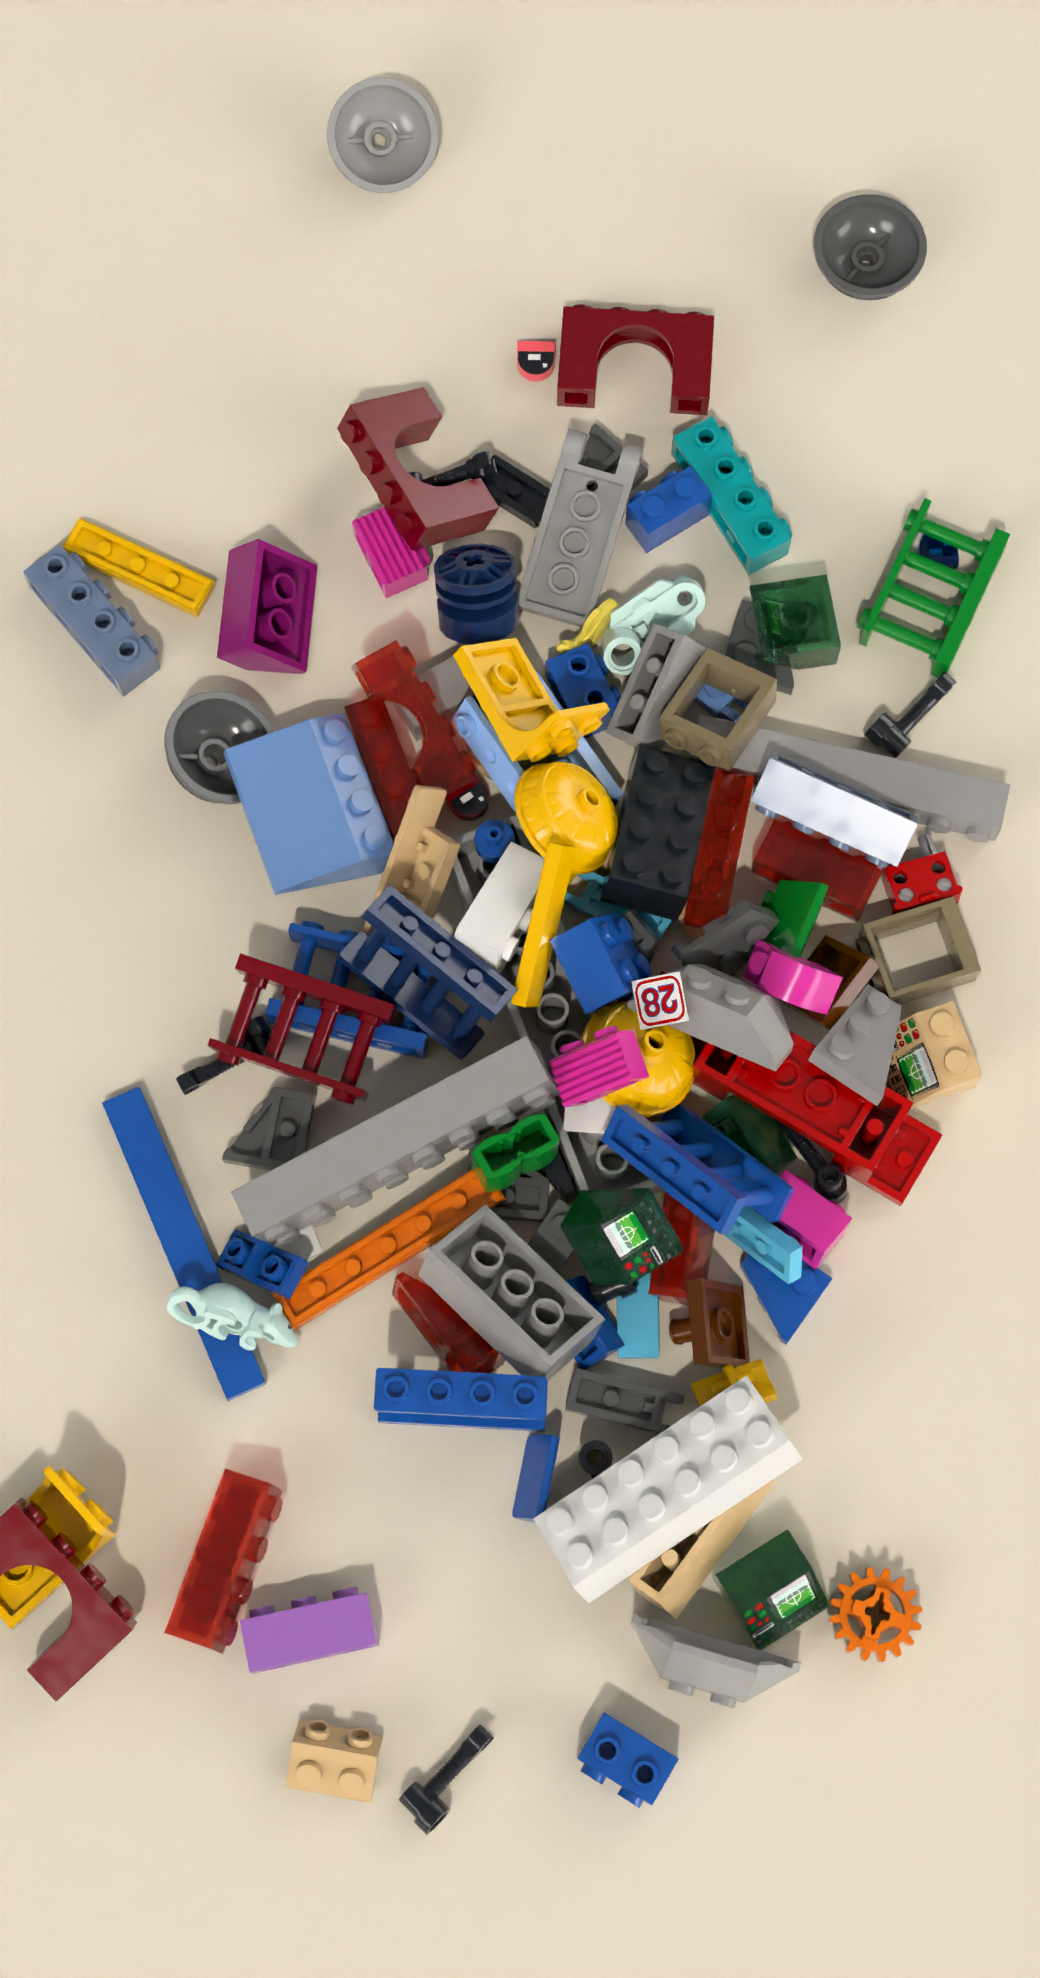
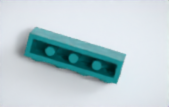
(737, 505)

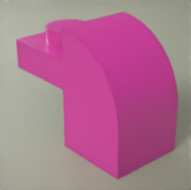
(792, 978)

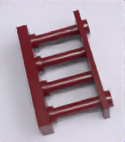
(295, 989)

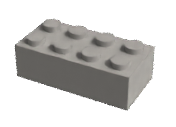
(510, 1295)

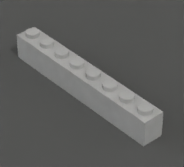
(937, 796)

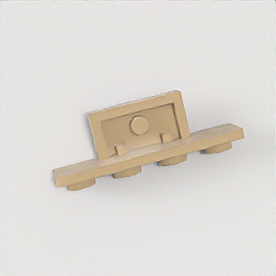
(420, 853)

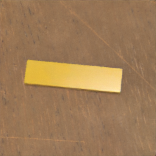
(139, 567)
(543, 924)

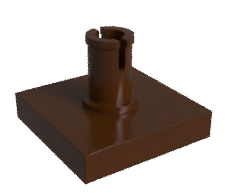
(848, 963)
(714, 1325)

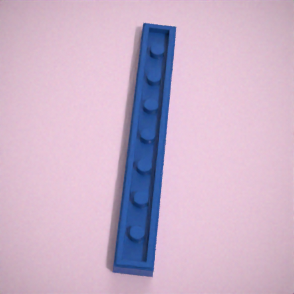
(177, 1230)

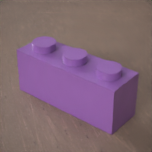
(308, 1630)

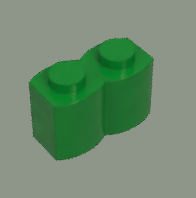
(506, 1156)

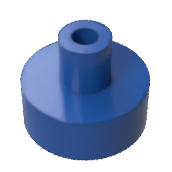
(493, 839)

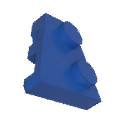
(785, 1303)

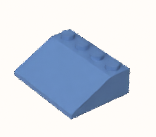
(310, 805)

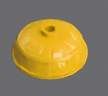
(568, 808)
(667, 1066)

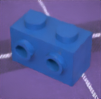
(668, 508)
(580, 681)
(627, 1760)

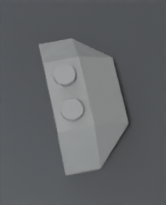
(733, 1016)
(709, 1663)

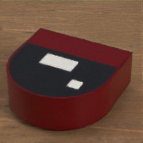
(469, 801)

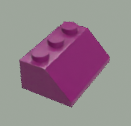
(267, 609)

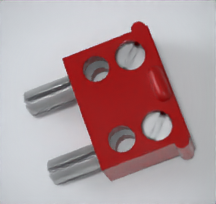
(920, 880)

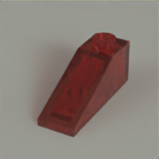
(444, 1329)

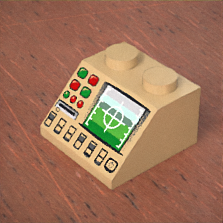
(932, 1056)

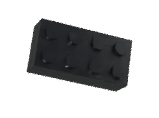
(658, 833)

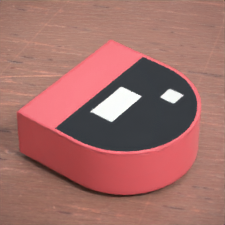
(535, 359)

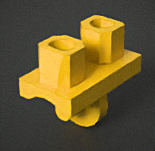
(713, 1385)

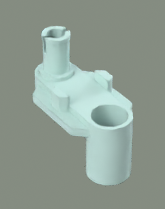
(655, 604)

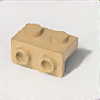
(334, 1760)

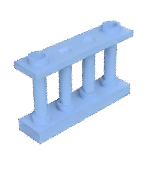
(484, 742)

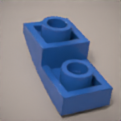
(262, 1264)

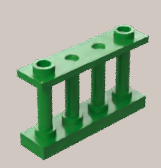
(954, 617)

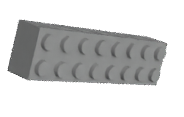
(397, 1143)

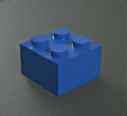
(601, 960)

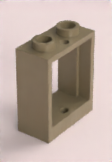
(731, 678)
(955, 938)

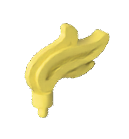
(592, 628)

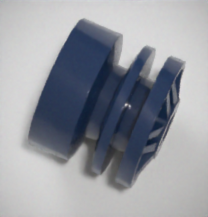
(476, 593)

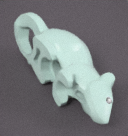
(228, 1310)

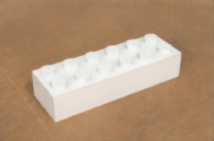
(667, 1489)

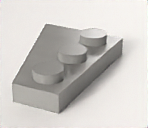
(861, 1044)

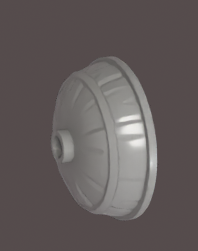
(396, 113)

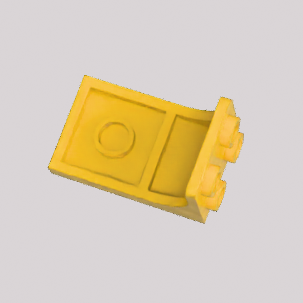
(519, 703)
(67, 1512)

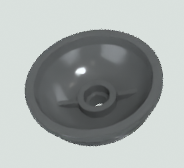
(870, 231)
(207, 727)

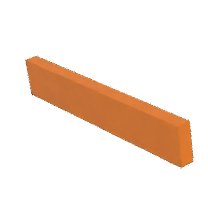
(386, 1248)

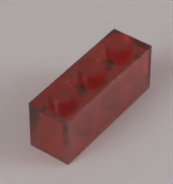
(799, 857)
(670, 1279)

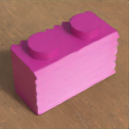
(389, 554)
(598, 1067)

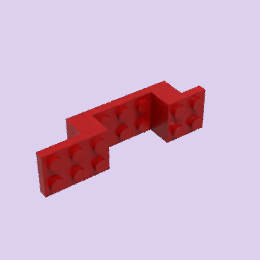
(870, 1143)

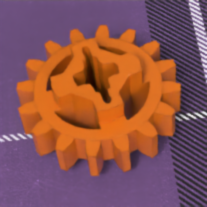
(893, 1619)

